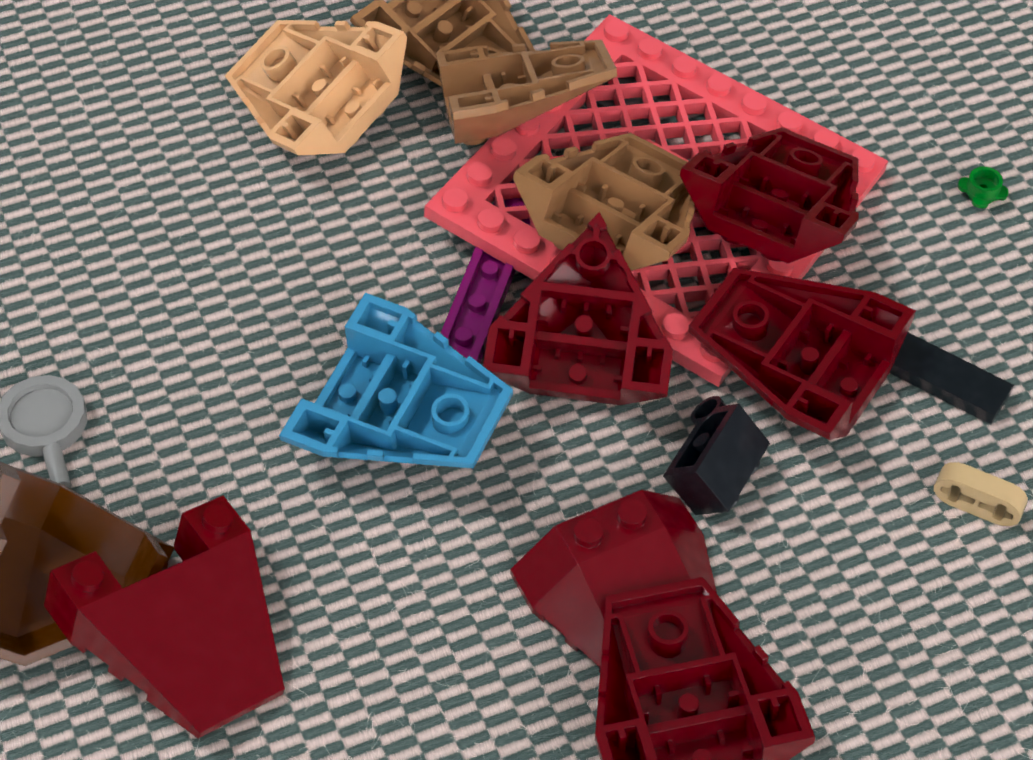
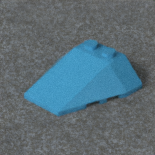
(400, 396)

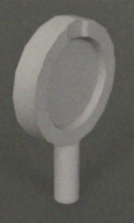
(42, 420)

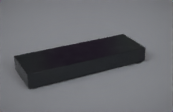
(951, 378)

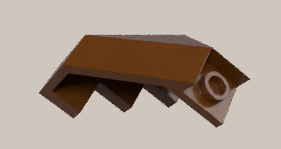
(44, 529)

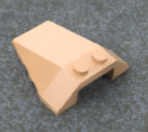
(320, 84)

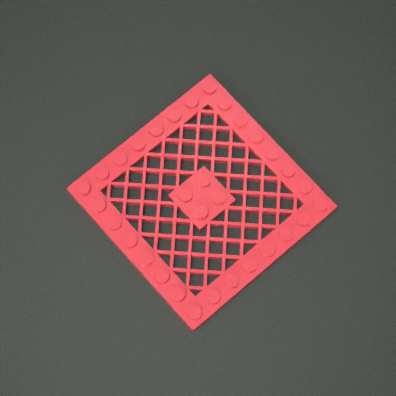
(466, 199)

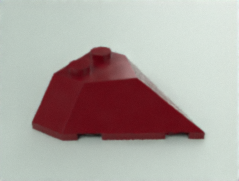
(582, 330)

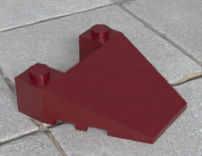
(184, 635)

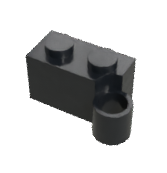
(716, 457)

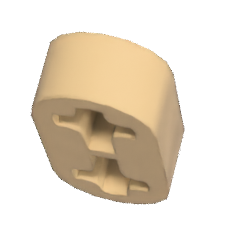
(980, 494)

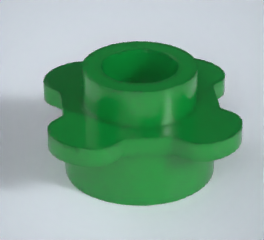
(983, 186)

